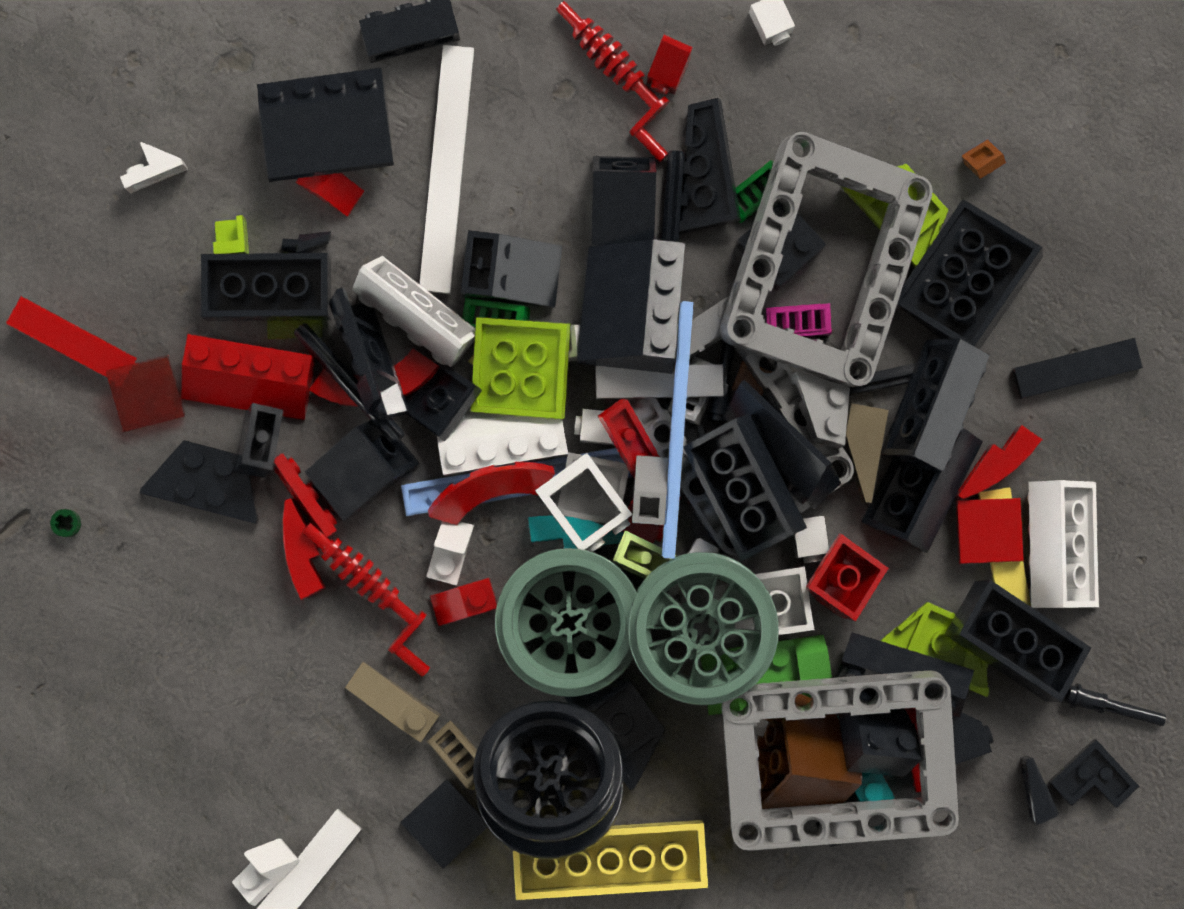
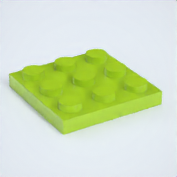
(521, 367)

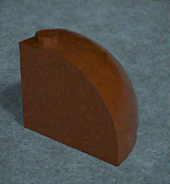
(804, 762)

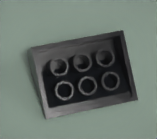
(325, 124)
(969, 276)
(632, 305)

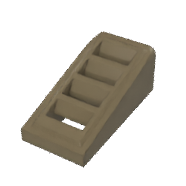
(461, 773)

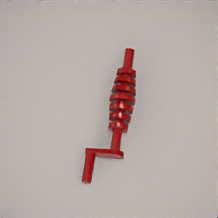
(624, 72)
(378, 590)

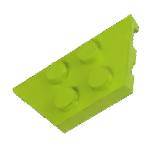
(934, 218)
(925, 634)

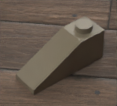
(864, 445)
(392, 702)

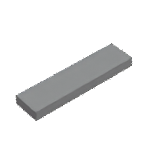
(629, 383)

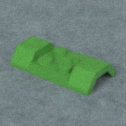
(793, 661)

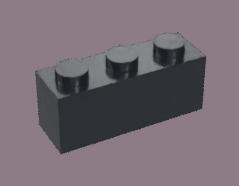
(408, 29)

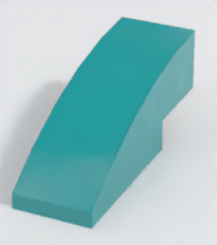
(547, 528)

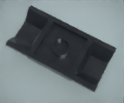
(372, 362)

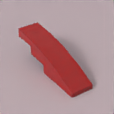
(67, 337)

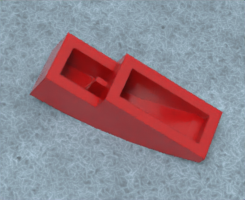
(998, 462)
(300, 552)

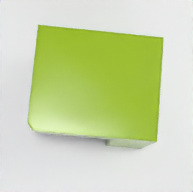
(231, 236)

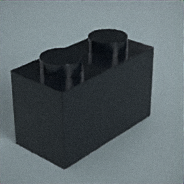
(258, 440)

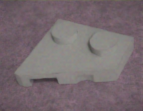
(824, 408)

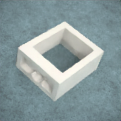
(565, 477)

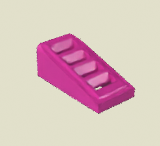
(811, 309)

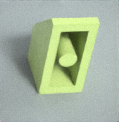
(638, 555)

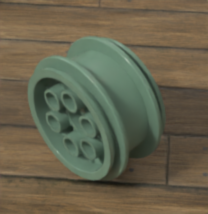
(690, 573)
(514, 620)

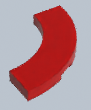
(411, 372)
(487, 484)

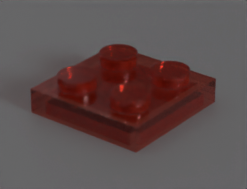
(145, 393)

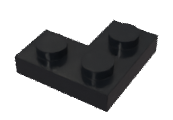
(1093, 768)

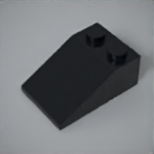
(879, 741)

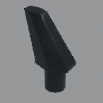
(306, 242)

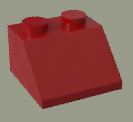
(846, 578)

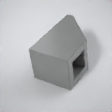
(650, 490)

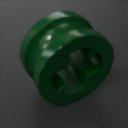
(65, 532)

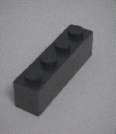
(875, 657)

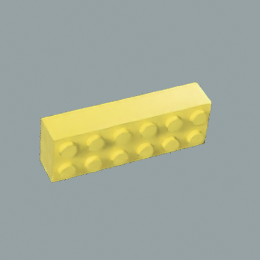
(623, 861)

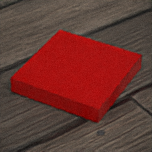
(989, 530)

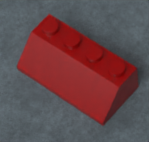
(246, 374)

